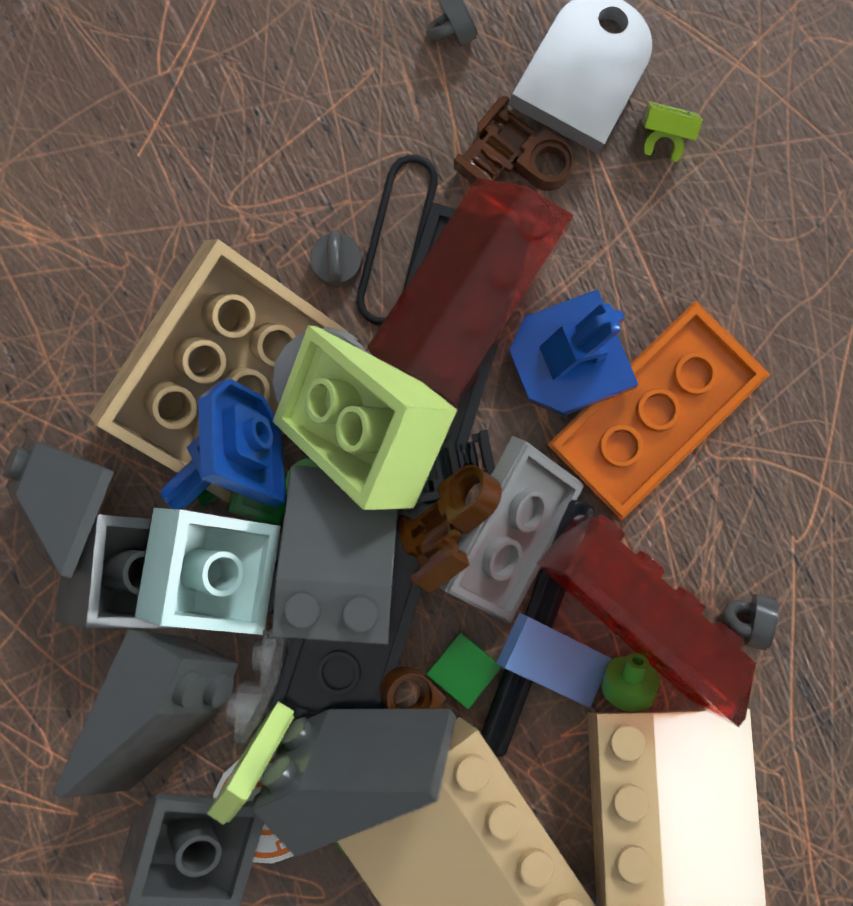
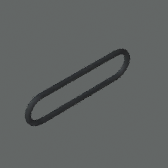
(379, 223)

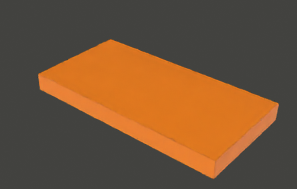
(683, 393)

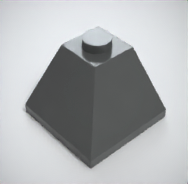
(56, 499)
(107, 576)
(186, 856)

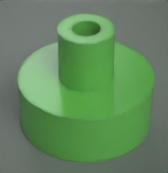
(630, 683)

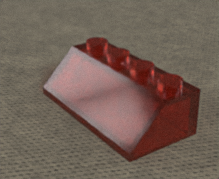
(470, 286)
(652, 617)

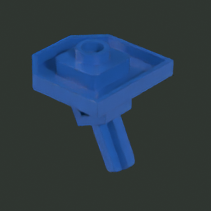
(572, 355)
(234, 449)

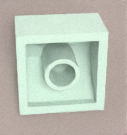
(207, 572)

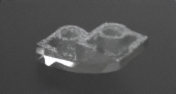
(254, 696)

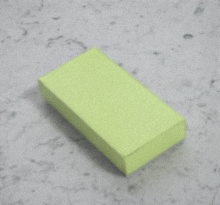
(251, 764)

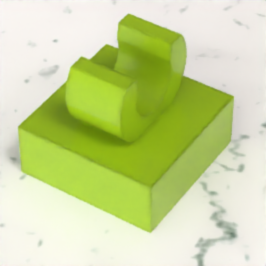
(669, 123)

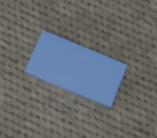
(553, 660)

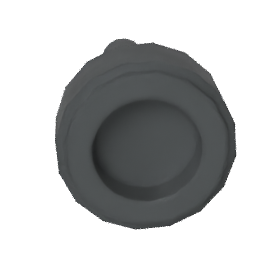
(454, 21)
(336, 259)
(760, 623)

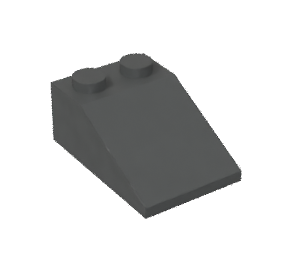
(333, 564)
(146, 709)
(352, 773)

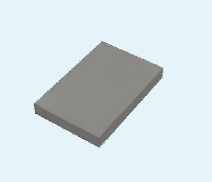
(517, 534)

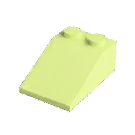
(363, 421)

